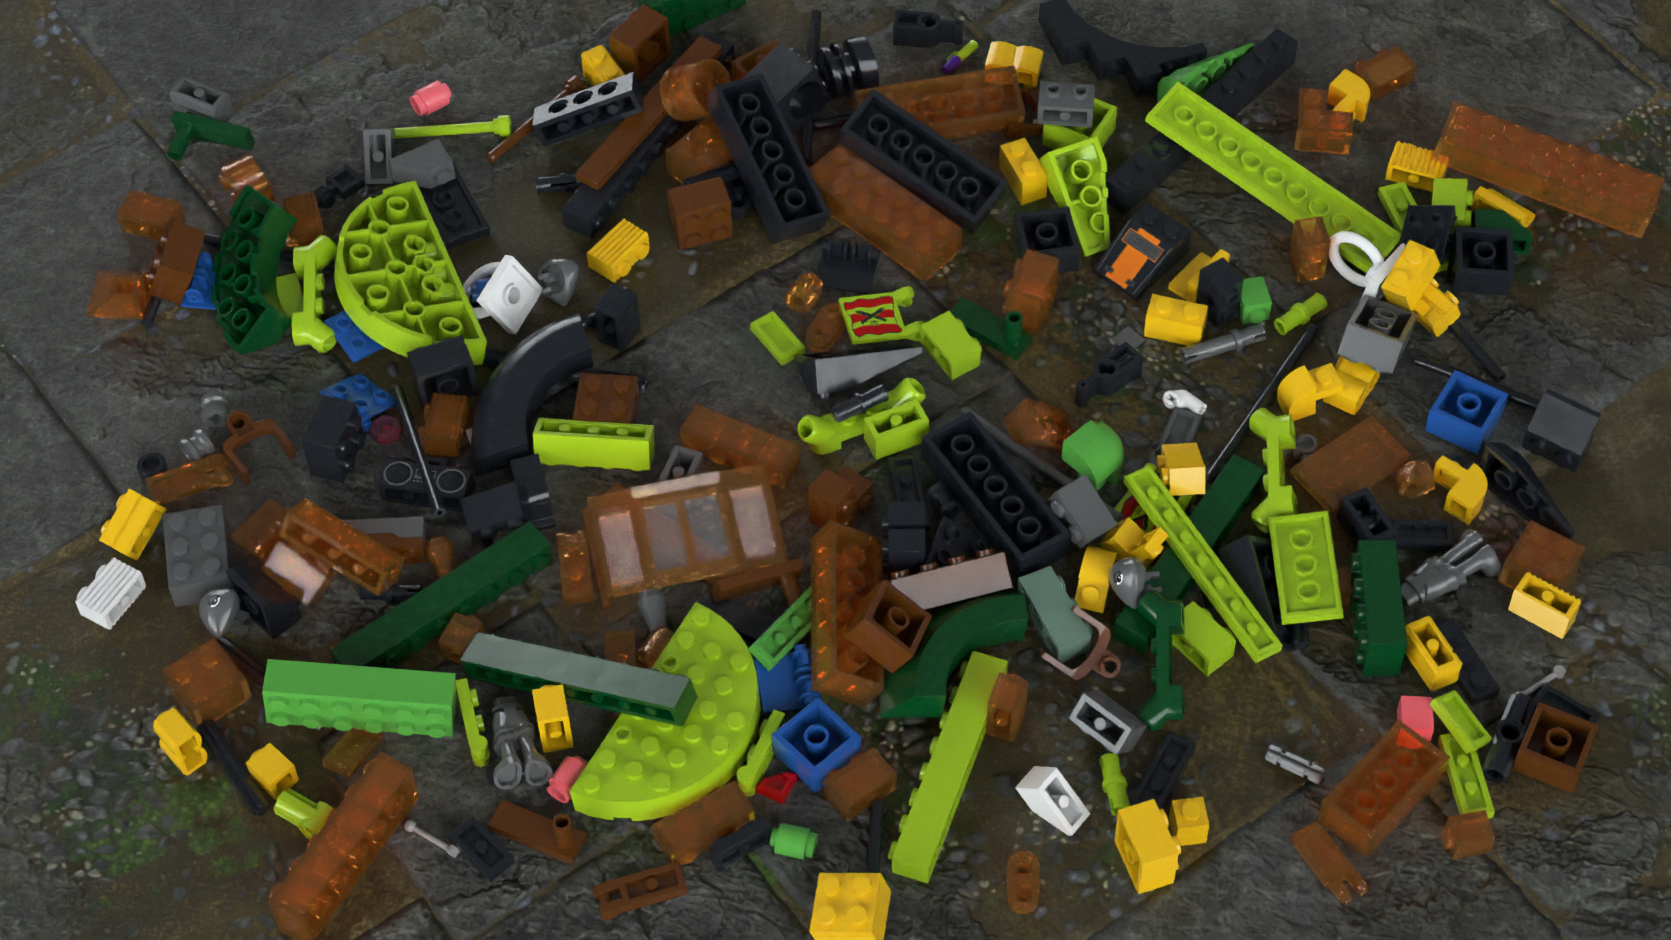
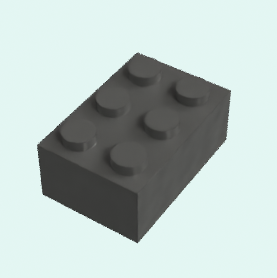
(1377, 334)
(196, 553)

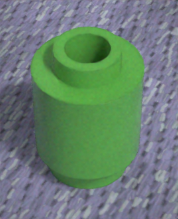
(794, 841)

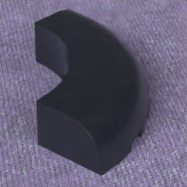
(520, 386)

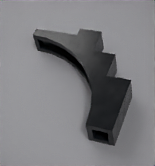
(1110, 57)

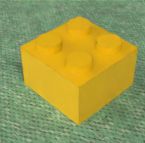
(1147, 846)
(850, 907)

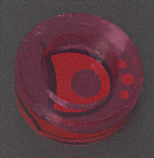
(386, 430)

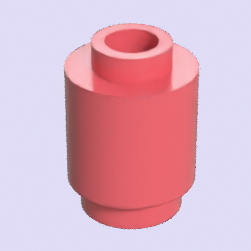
(430, 98)
(565, 778)

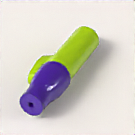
(958, 57)

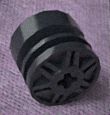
(849, 67)

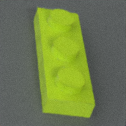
(1466, 778)

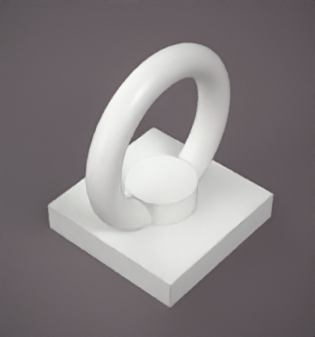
(1377, 273)
(506, 295)

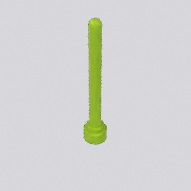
(499, 125)

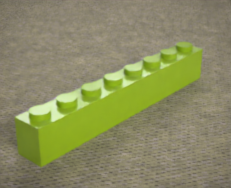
(947, 770)

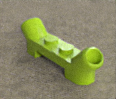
(306, 325)
(825, 434)
(1280, 436)

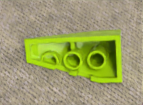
(1079, 182)

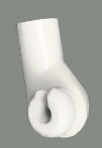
(1183, 400)

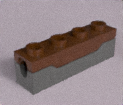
(402, 535)

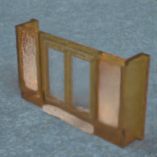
(683, 531)

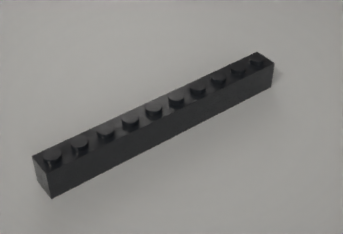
(1229, 94)
(589, 208)

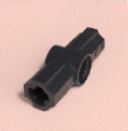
(1503, 750)

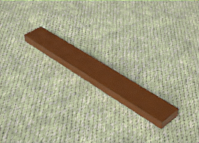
(636, 128)

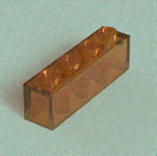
(739, 444)
(341, 547)

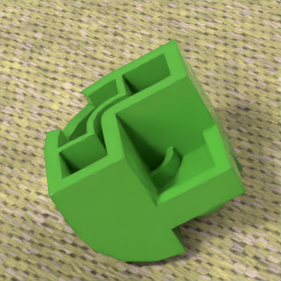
(1095, 452)

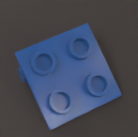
(199, 290)
(351, 338)
(367, 396)
(787, 683)

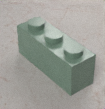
(1050, 612)

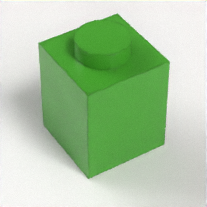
(1255, 301)

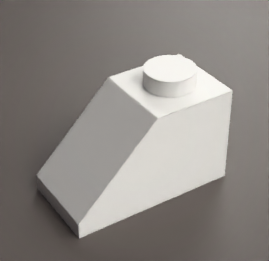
(1053, 798)

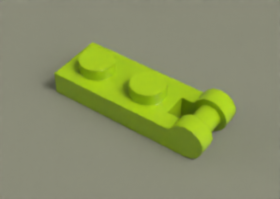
(473, 723)
(759, 755)

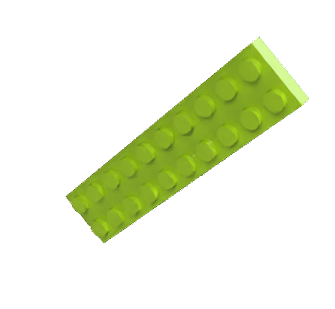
(1267, 172)

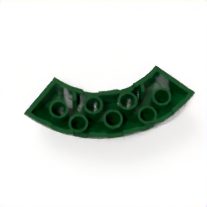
(247, 273)
(949, 639)

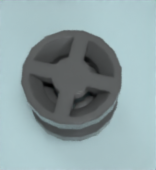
(215, 409)
(196, 446)

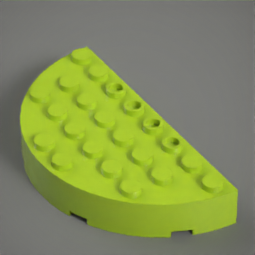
(400, 276)
(659, 767)

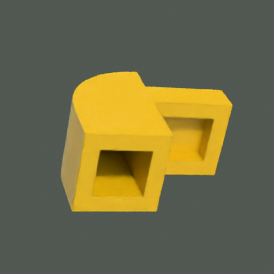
(1349, 94)
(1302, 388)
(1465, 487)
(1134, 542)
(1094, 578)

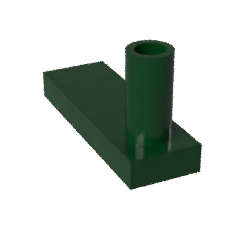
(206, 129)
(992, 330)

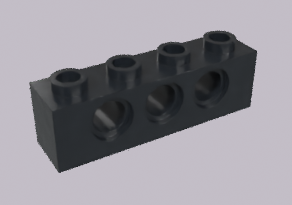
(588, 109)

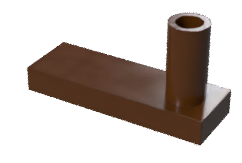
(783, 574)
(538, 832)

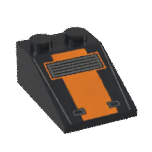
(1143, 251)

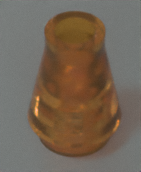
(440, 555)

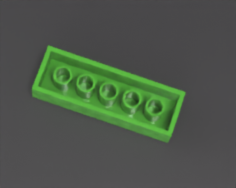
(360, 698)

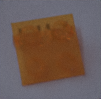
(261, 530)

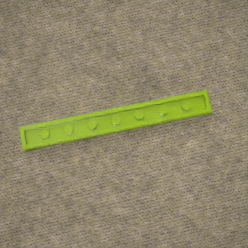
(1203, 564)

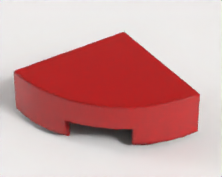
(777, 786)

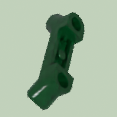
(1169, 620)

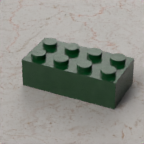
(688, 14)
(1377, 608)

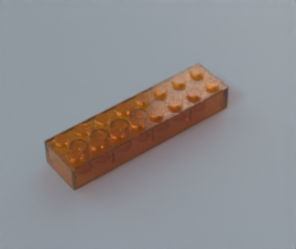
(1548, 169)

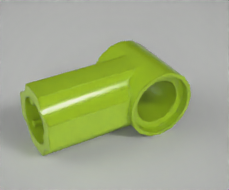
(302, 812)

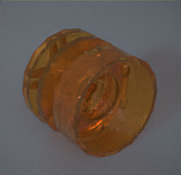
(688, 86)

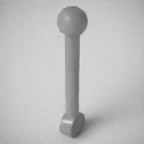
(1558, 672)
(410, 826)

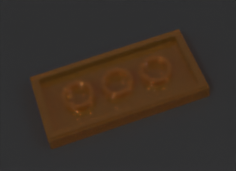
(1350, 463)

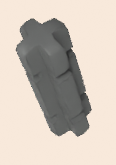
(1295, 763)

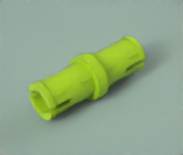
(1300, 313)
(1114, 782)

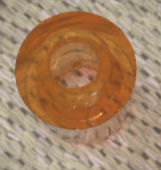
(653, 647)

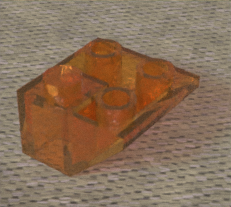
(119, 295)
(1038, 425)

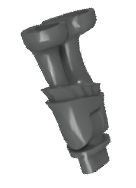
(1438, 575)
(513, 733)

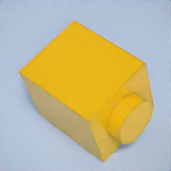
(272, 770)
(1189, 821)

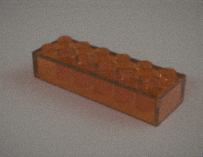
(960, 102)
(885, 213)
(842, 573)
(344, 848)

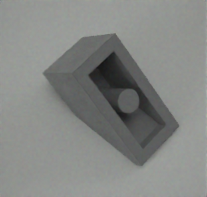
(378, 149)
(426, 165)

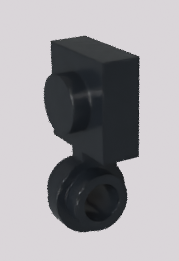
(341, 182)

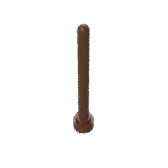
(572, 85)

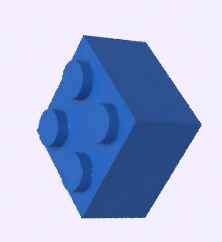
(1466, 412)
(815, 743)

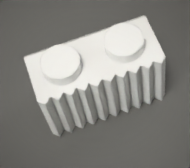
(110, 593)

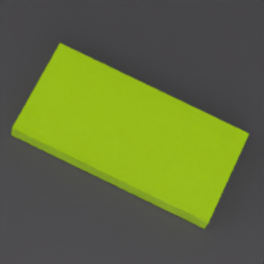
(1305, 567)

